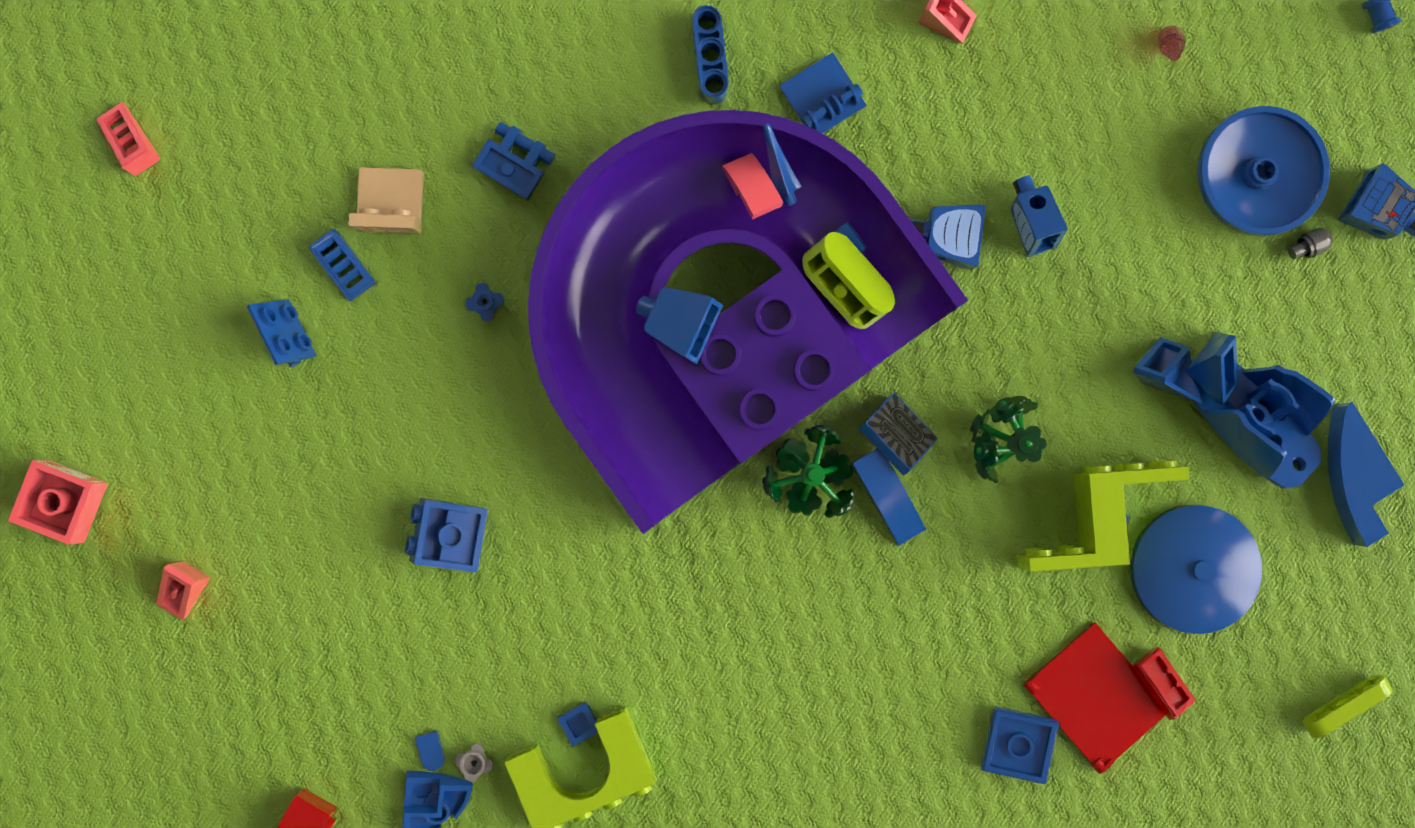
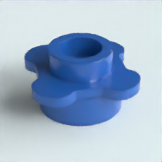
(485, 311)

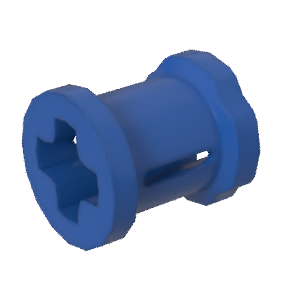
(1381, 14)

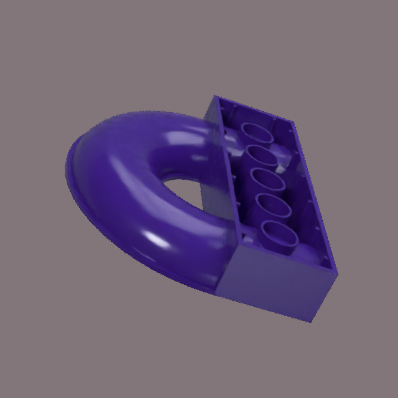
(773, 358)

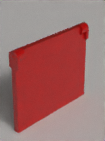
(1095, 697)

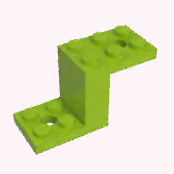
(1100, 516)

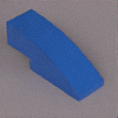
(888, 496)

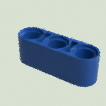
(713, 40)

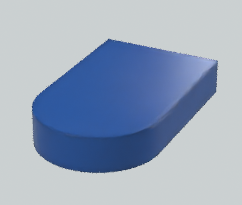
(430, 750)

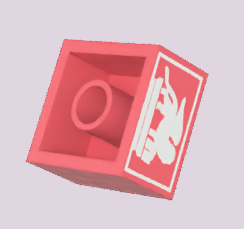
(57, 501)

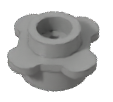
(472, 772)

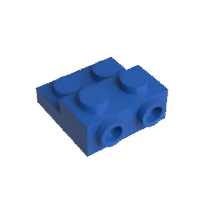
(446, 535)

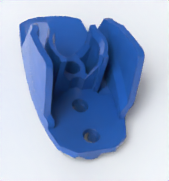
(1271, 422)

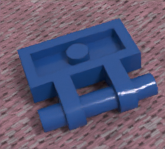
(507, 168)

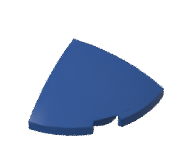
(433, 798)

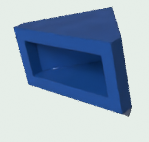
(1216, 367)
(1165, 370)

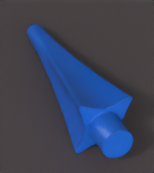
(780, 170)

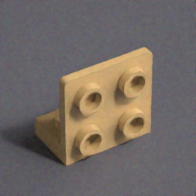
(389, 201)

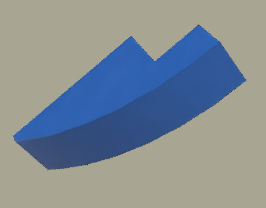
(1358, 475)

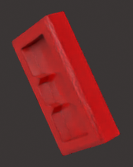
(1164, 683)

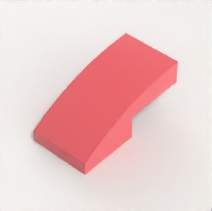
(752, 185)

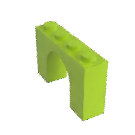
(551, 805)

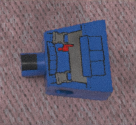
(1381, 204)

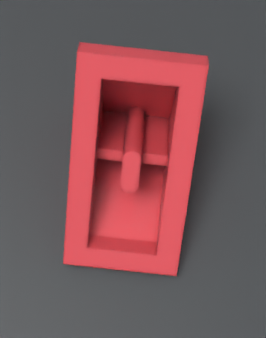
(948, 18)
(180, 588)

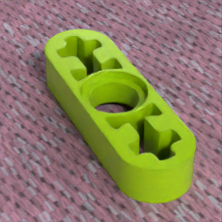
(1347, 706)

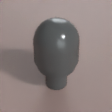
(1311, 244)

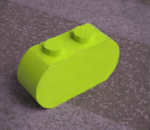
(848, 280)

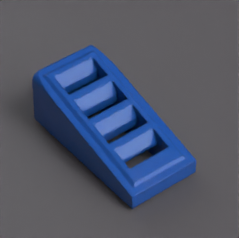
(326, 242)

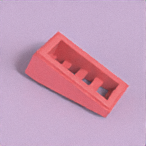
(138, 156)

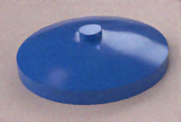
(1263, 171)
(1196, 569)

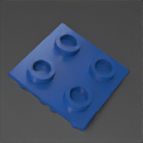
(823, 94)
(282, 332)

